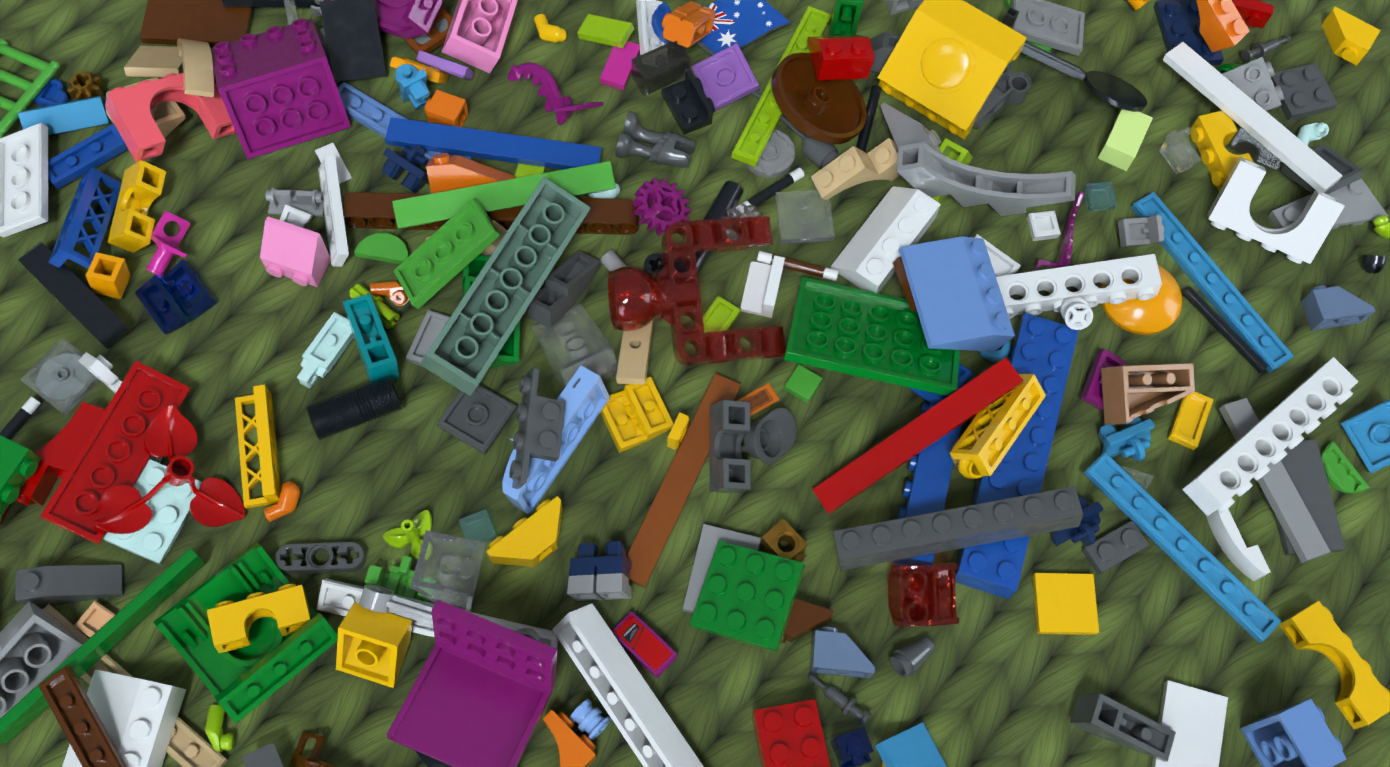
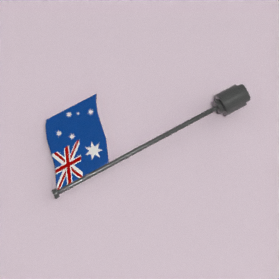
(743, 24)

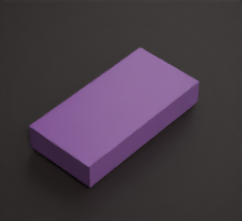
(445, 65)

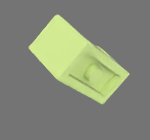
(1125, 138)

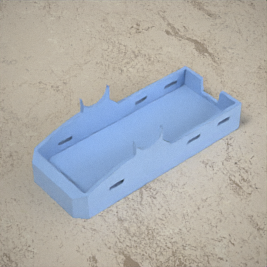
(580, 411)

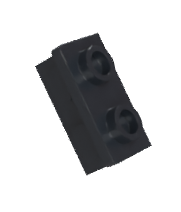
(689, 103)

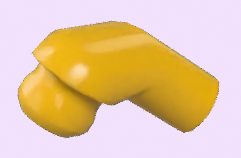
(549, 32)

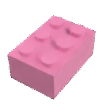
(479, 31)

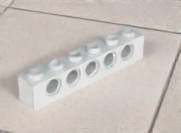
(1140, 269)

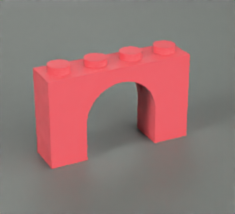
(132, 115)

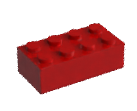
(790, 736)

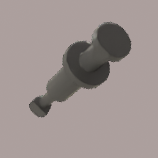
(1260, 49)
(841, 700)

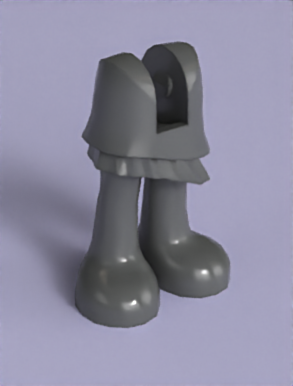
(668, 148)

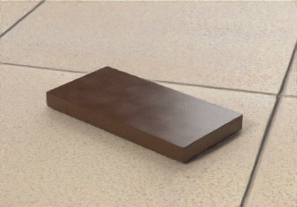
(194, 20)

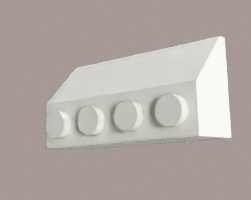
(894, 223)

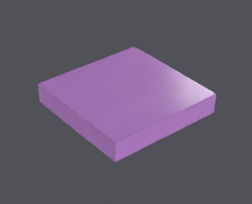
(726, 77)

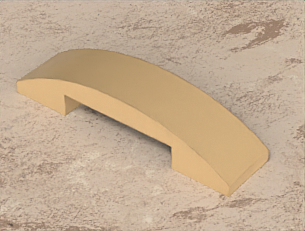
(197, 66)

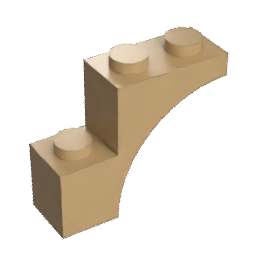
(857, 167)

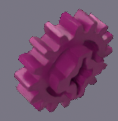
(660, 205)

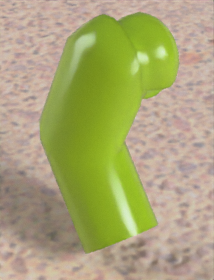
(1382, 226)
(215, 731)

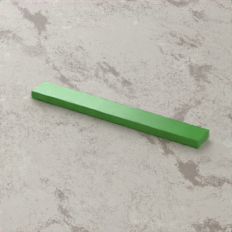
(500, 194)

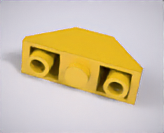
(531, 538)

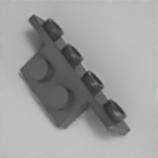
(538, 428)

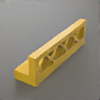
(1004, 426)
(265, 448)

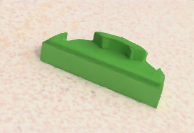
(383, 248)
(1340, 471)

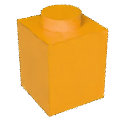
(108, 275)

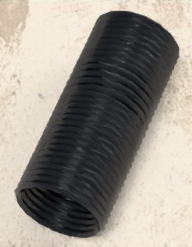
(343, 412)

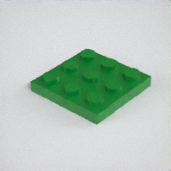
(747, 596)

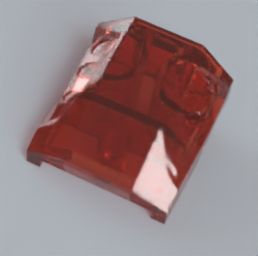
(922, 594)

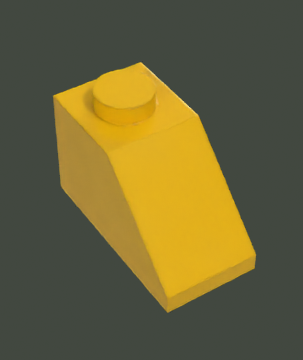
(1348, 35)

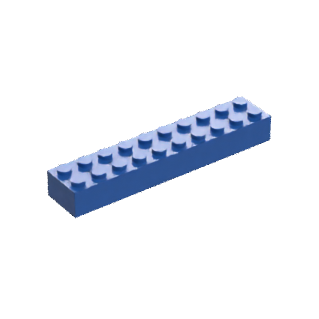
(1046, 351)

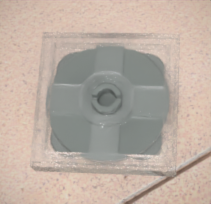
(61, 377)

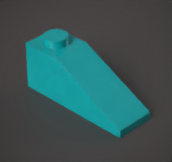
(371, 338)

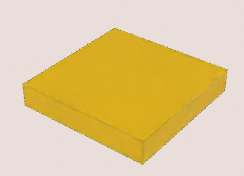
(1065, 604)

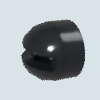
(1373, 263)

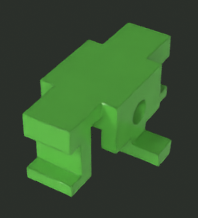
(397, 581)

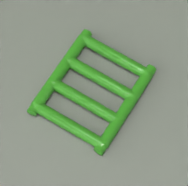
(31, 89)

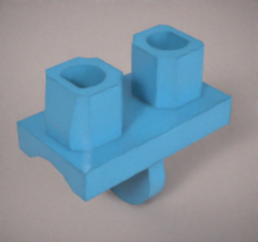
(412, 85)
(1128, 442)

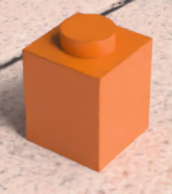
(446, 109)

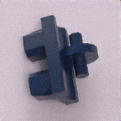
(395, 164)
(1086, 529)

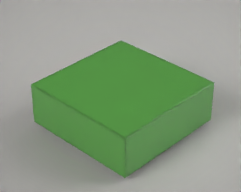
(803, 383)

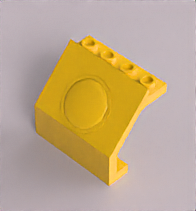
(949, 62)

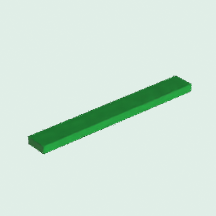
(104, 640)

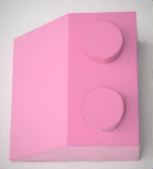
(293, 252)

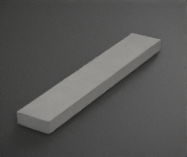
(1279, 490)

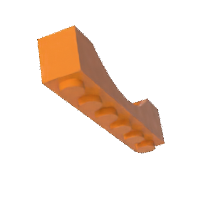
(1220, 24)

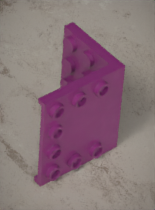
(278, 88)
(476, 692)

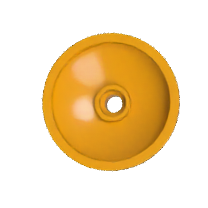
(1150, 315)

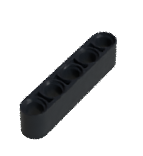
(74, 296)

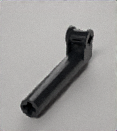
(727, 198)

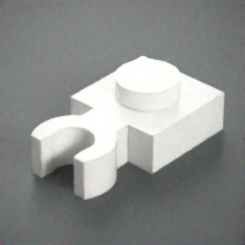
(101, 369)

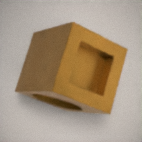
(784, 532)

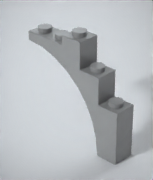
(975, 186)

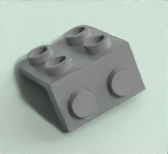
(1256, 83)

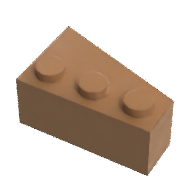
(1142, 388)

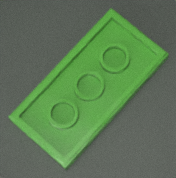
(446, 253)

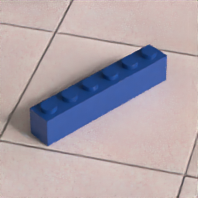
(928, 483)

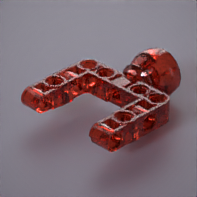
(670, 294)

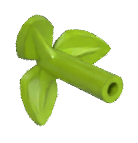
(410, 533)

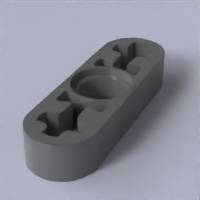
(299, 567)

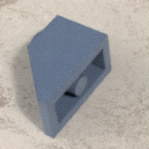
(1334, 308)
(838, 655)

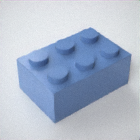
(1294, 738)

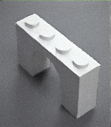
(1299, 240)

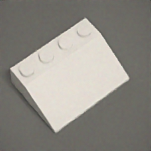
(136, 716)

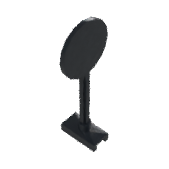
(1102, 84)

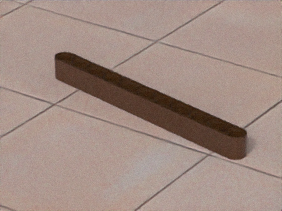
(377, 212)

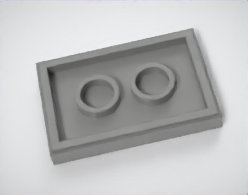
(1050, 25)
(707, 544)

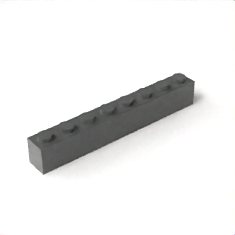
(958, 528)

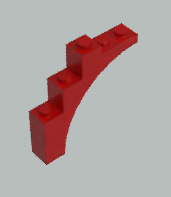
(58, 456)

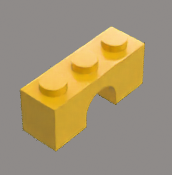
(1211, 134)
(139, 188)
(232, 620)

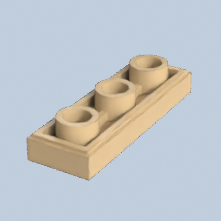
(635, 355)

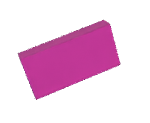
(619, 66)

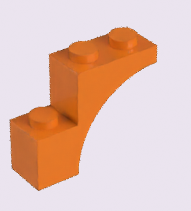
(572, 749)

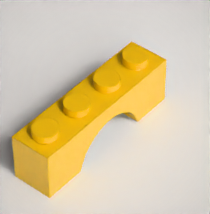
(1361, 694)

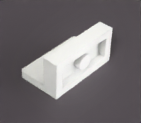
(762, 287)

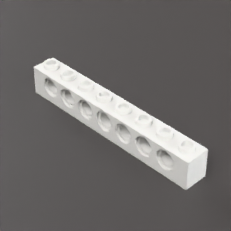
(1269, 438)

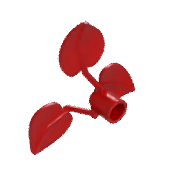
(170, 435)

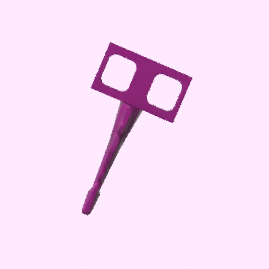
(548, 89)
(1066, 240)

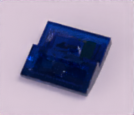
(176, 297)

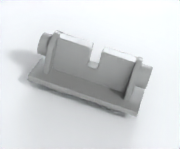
(303, 200)

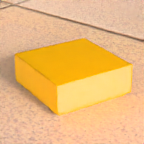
(678, 431)

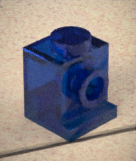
(852, 748)

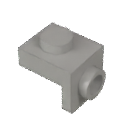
(1141, 231)

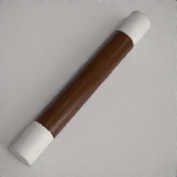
(800, 266)

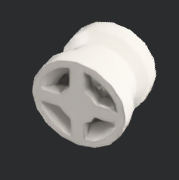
(1080, 318)

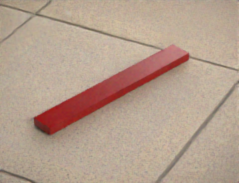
(917, 435)

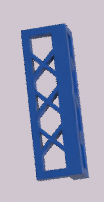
(77, 217)

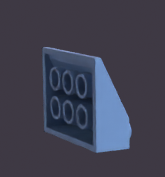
(957, 294)

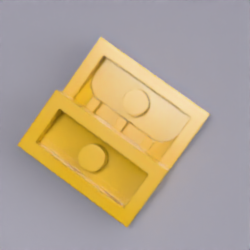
(636, 415)

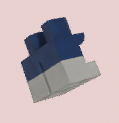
(599, 576)

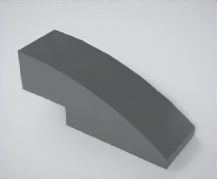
(563, 289)

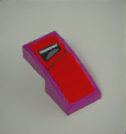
(644, 644)

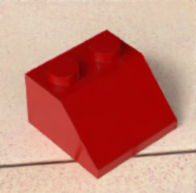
(841, 56)

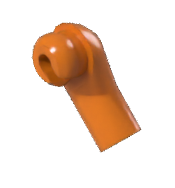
(392, 290)
(286, 503)

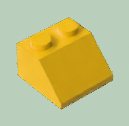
(373, 644)

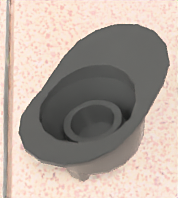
(770, 436)

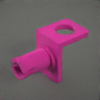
(166, 244)

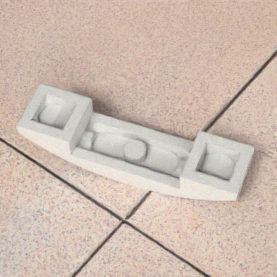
(1247, 560)

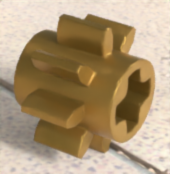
(85, 85)

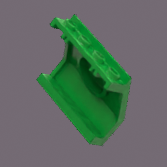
(251, 673)

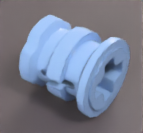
(589, 719)

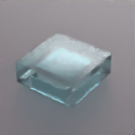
(1100, 196)
(478, 527)

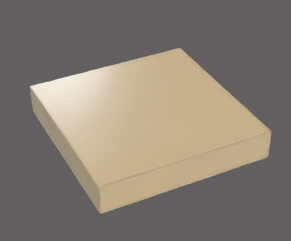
(154, 62)

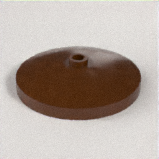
(821, 109)

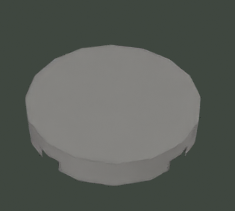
(776, 158)

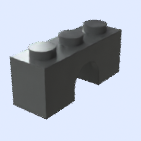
(727, 427)

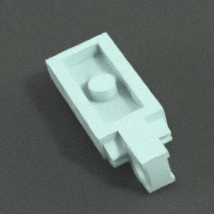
(325, 349)

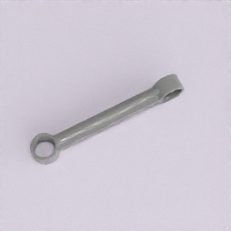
(384, 600)

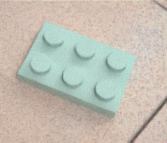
(169, 513)

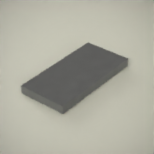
(1309, 477)

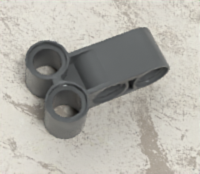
(1004, 93)

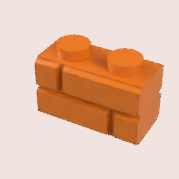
(688, 24)

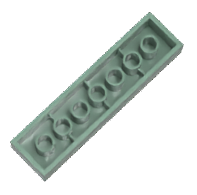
(505, 287)

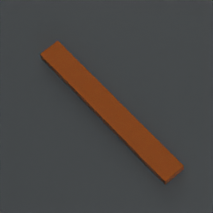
(677, 485)

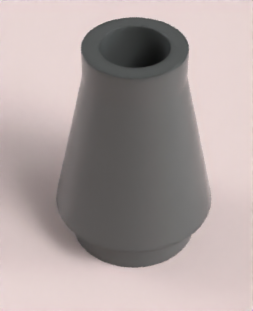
(910, 657)

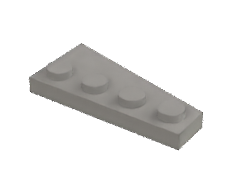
(1358, 202)

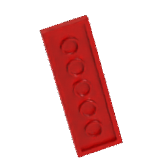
(113, 451)

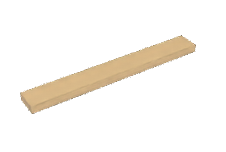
(185, 743)

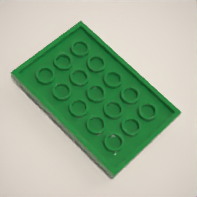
(867, 338)

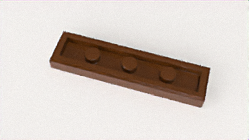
(80, 720)

